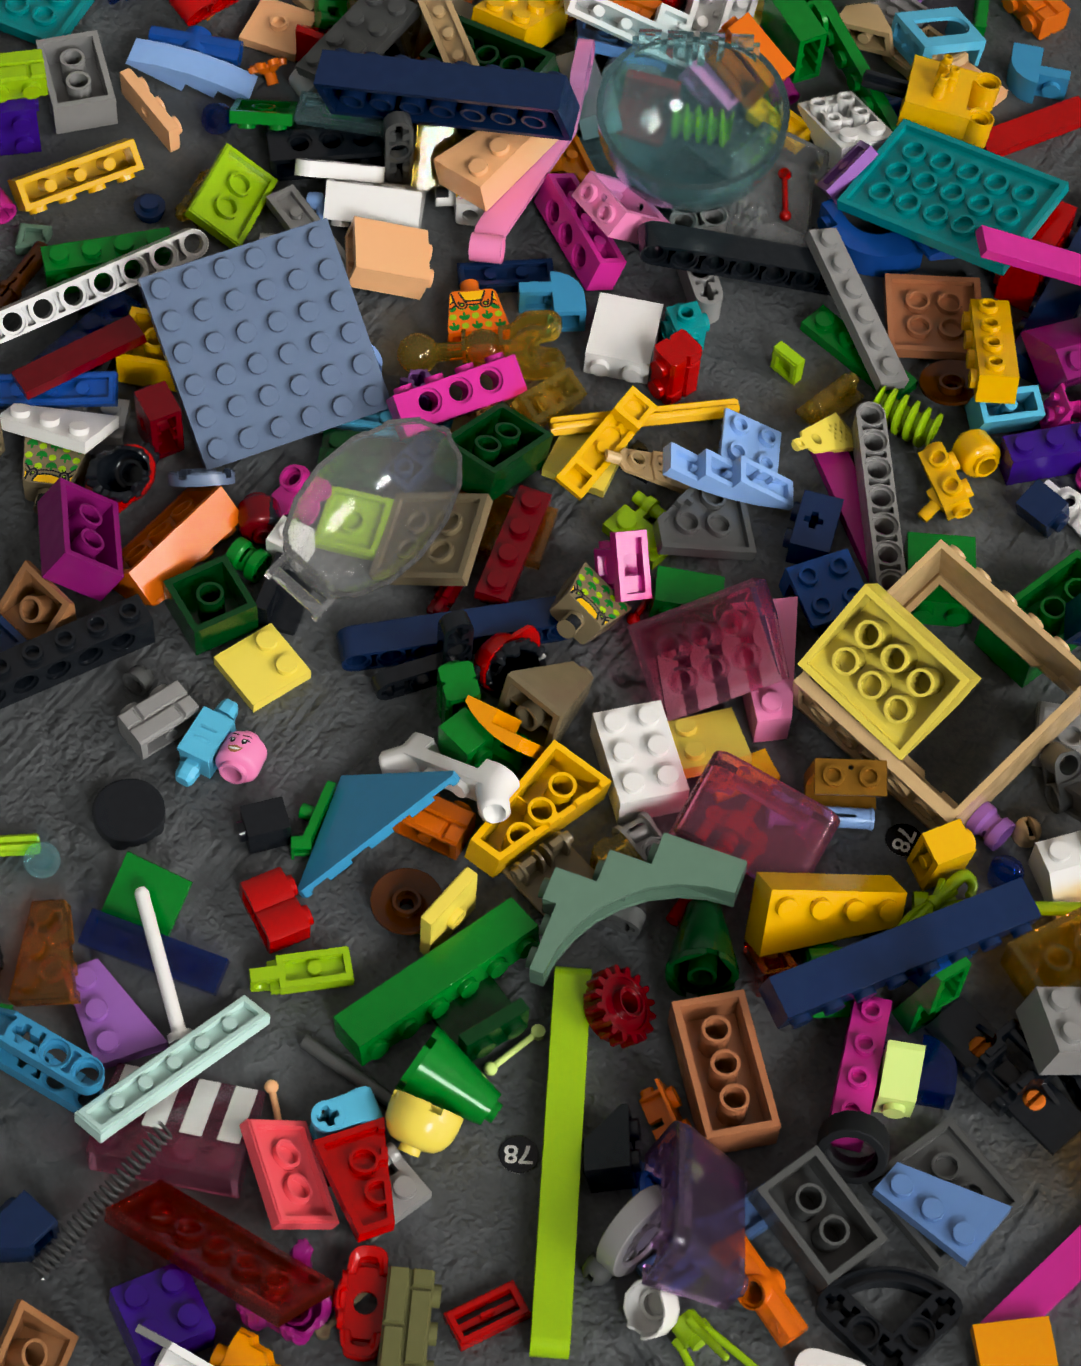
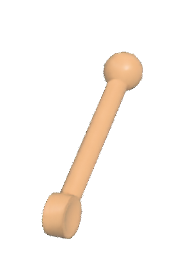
(271, 1087)

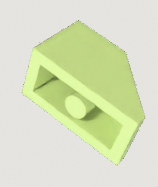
(898, 1079)

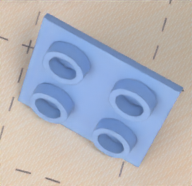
(749, 438)

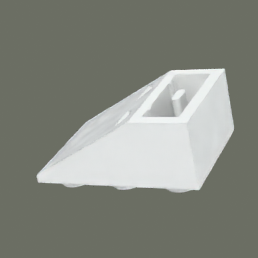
(840, 123)

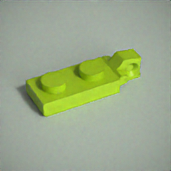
(304, 972)

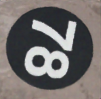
(902, 838)
(518, 1154)

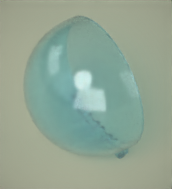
(692, 118)

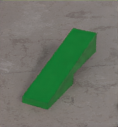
(934, 994)

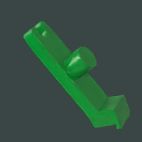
(315, 815)

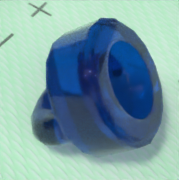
(216, 118)
(1003, 870)

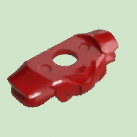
(364, 1274)

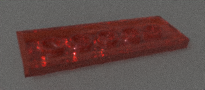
(219, 1252)

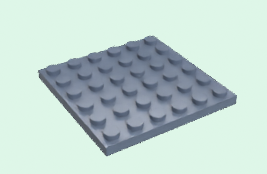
(265, 343)

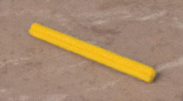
(662, 415)

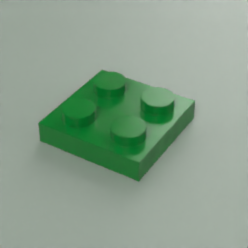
(253, 112)

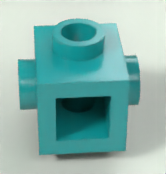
(686, 317)

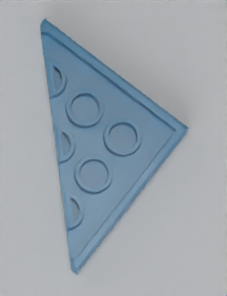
(364, 815)

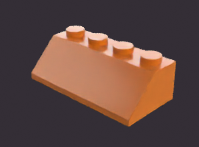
(176, 541)

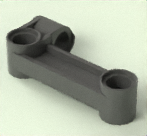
(1062, 781)

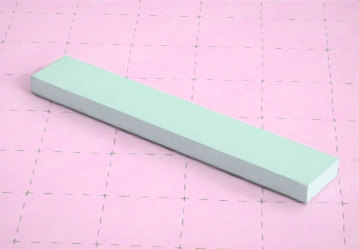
(171, 1069)

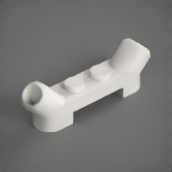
(488, 785)

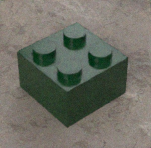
(210, 604)

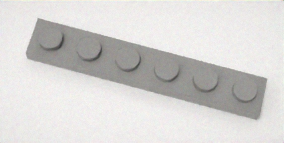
(856, 309)

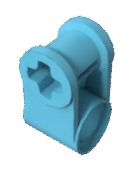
(344, 1112)

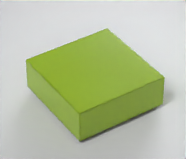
(787, 363)

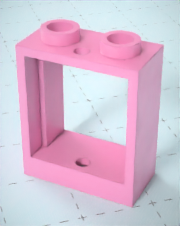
(614, 206)

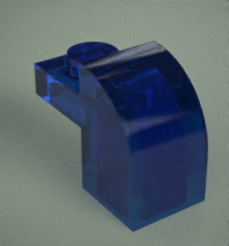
(938, 1075)

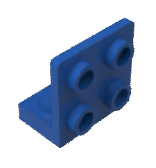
(822, 586)

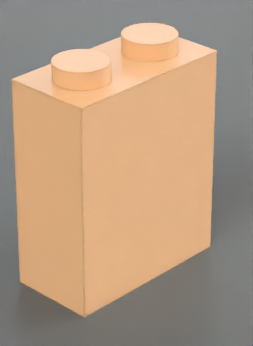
(388, 258)

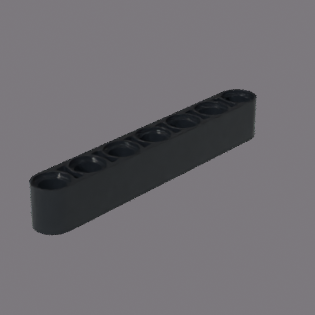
(729, 256)

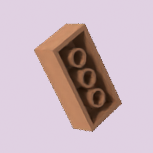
(724, 1071)

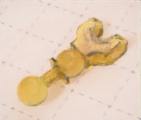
(517, 338)

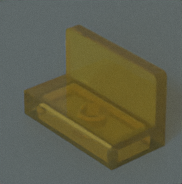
(429, 144)

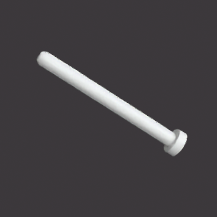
(161, 966)

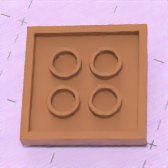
(926, 314)

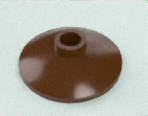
(946, 382)
(401, 888)

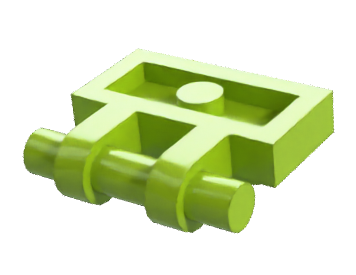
(628, 519)

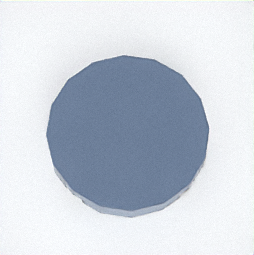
(201, 477)

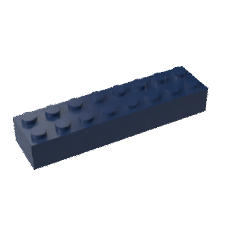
(448, 93)

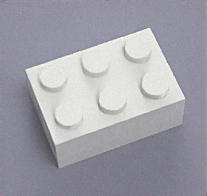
(640, 760)

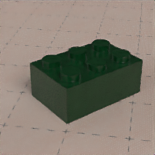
(500, 450)

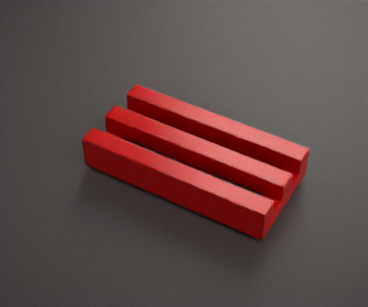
(494, 1328)

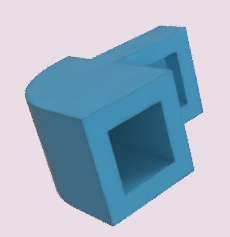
(1029, 78)
(558, 294)

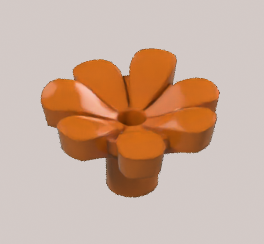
(268, 69)

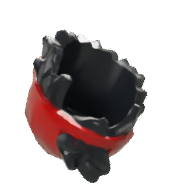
(123, 473)
(507, 653)

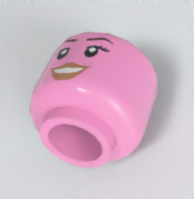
(240, 757)

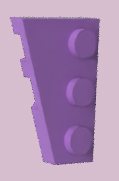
(111, 1020)

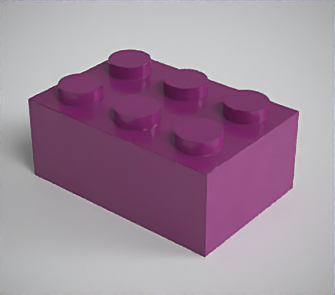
(80, 539)

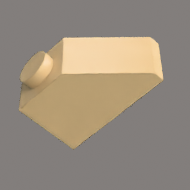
(869, 28)

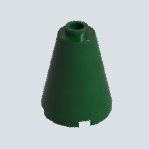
(702, 952)

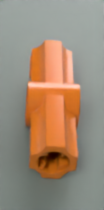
(772, 1302)

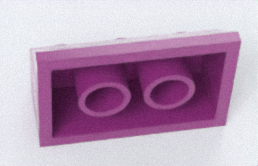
(1055, 353)

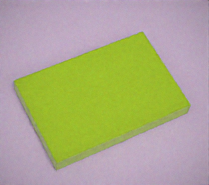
(231, 197)

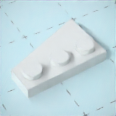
(59, 427)

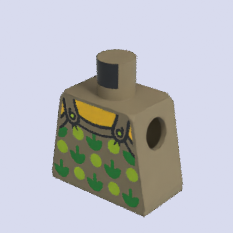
(46, 464)
(586, 606)

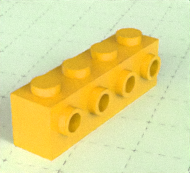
(76, 174)
(990, 351)

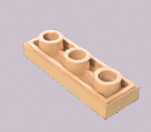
(151, 109)

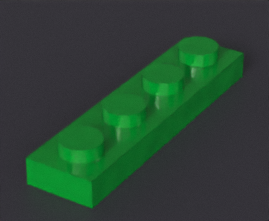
(832, 335)

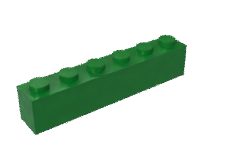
(433, 981)

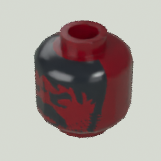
(258, 516)

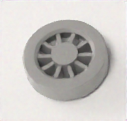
(631, 1232)

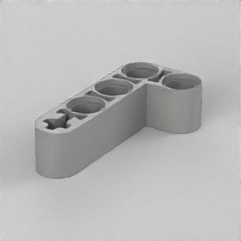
(698, 286)

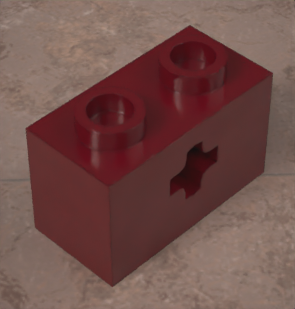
(159, 419)

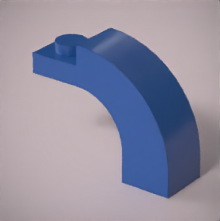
(870, 252)

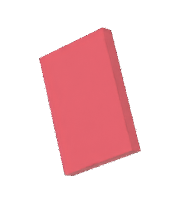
(289, 1175)

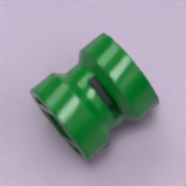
(248, 559)

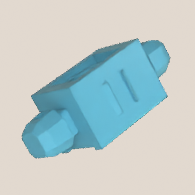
(203, 741)

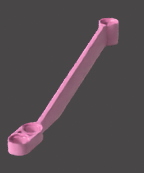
(490, 231)

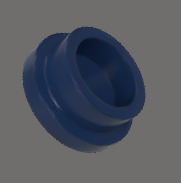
(149, 208)

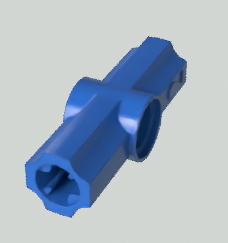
(200, 40)

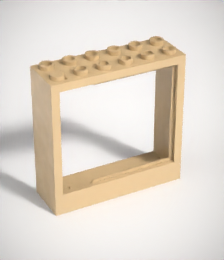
(1000, 614)

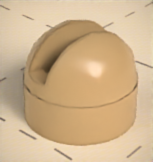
(1021, 832)

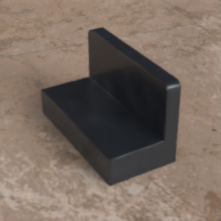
(278, 606)

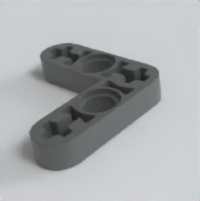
(393, 139)

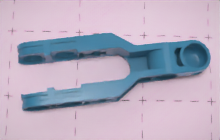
(67, 1072)

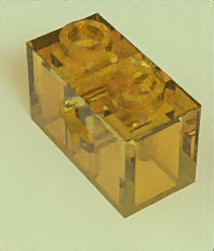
(550, 398)

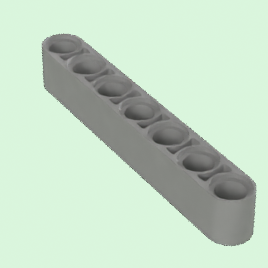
(873, 460)

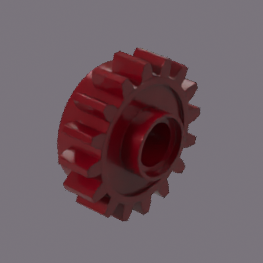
(618, 1007)

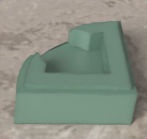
(29, 234)

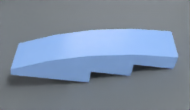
(185, 66)
(735, 480)

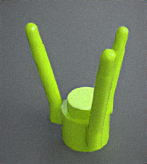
(696, 1332)

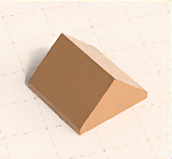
(35, 603)
(34, 1339)

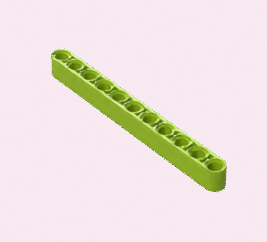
(560, 1167)

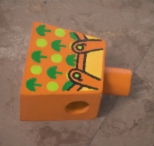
(473, 310)

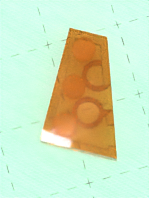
(45, 960)

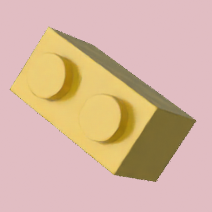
(941, 853)

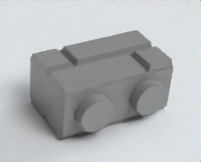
(157, 719)

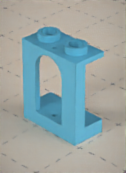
(959, 36)

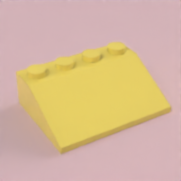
(888, 670)

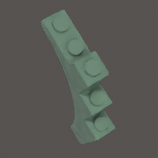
(672, 871)

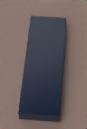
(505, 276)

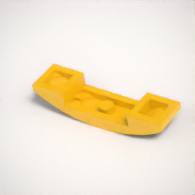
(611, 434)

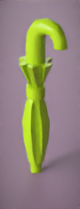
(944, 892)

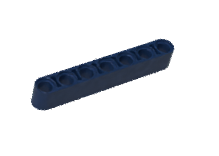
(415, 637)

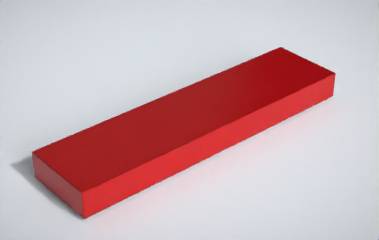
(1035, 127)

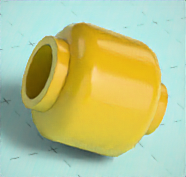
(976, 453)

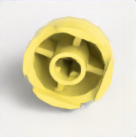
(420, 1124)

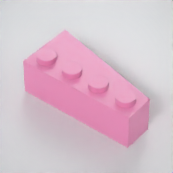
(772, 706)

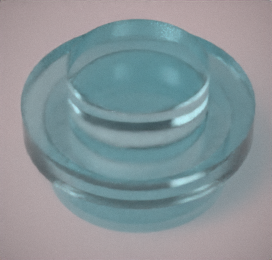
(41, 860)

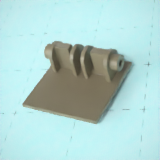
(541, 861)

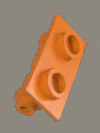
(661, 1105)

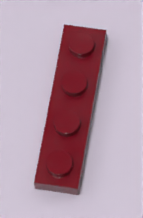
(513, 546)

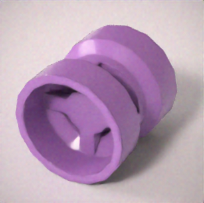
(989, 825)

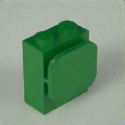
(799, 32)
(939, 606)

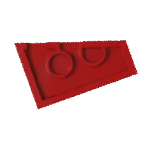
(359, 1176)

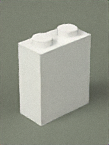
(623, 338)

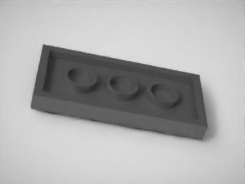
(363, 28)

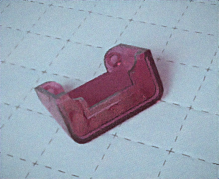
(755, 818)

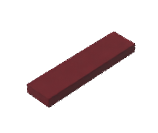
(78, 357)

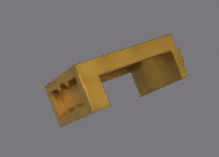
(834, 784)

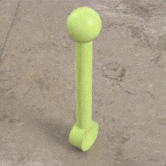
(537, 1033)

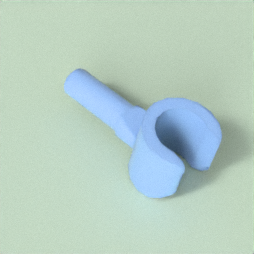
(316, 201)

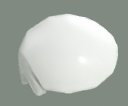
(650, 1310)

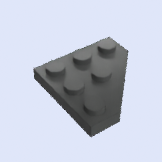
(705, 527)

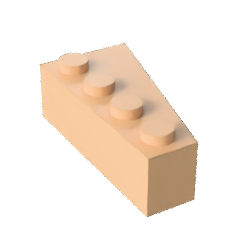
(488, 165)

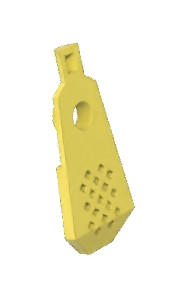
(825, 436)

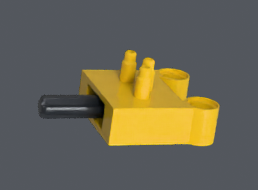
(939, 97)

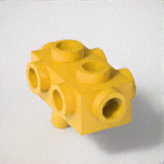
(947, 490)

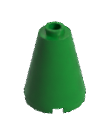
(451, 1081)

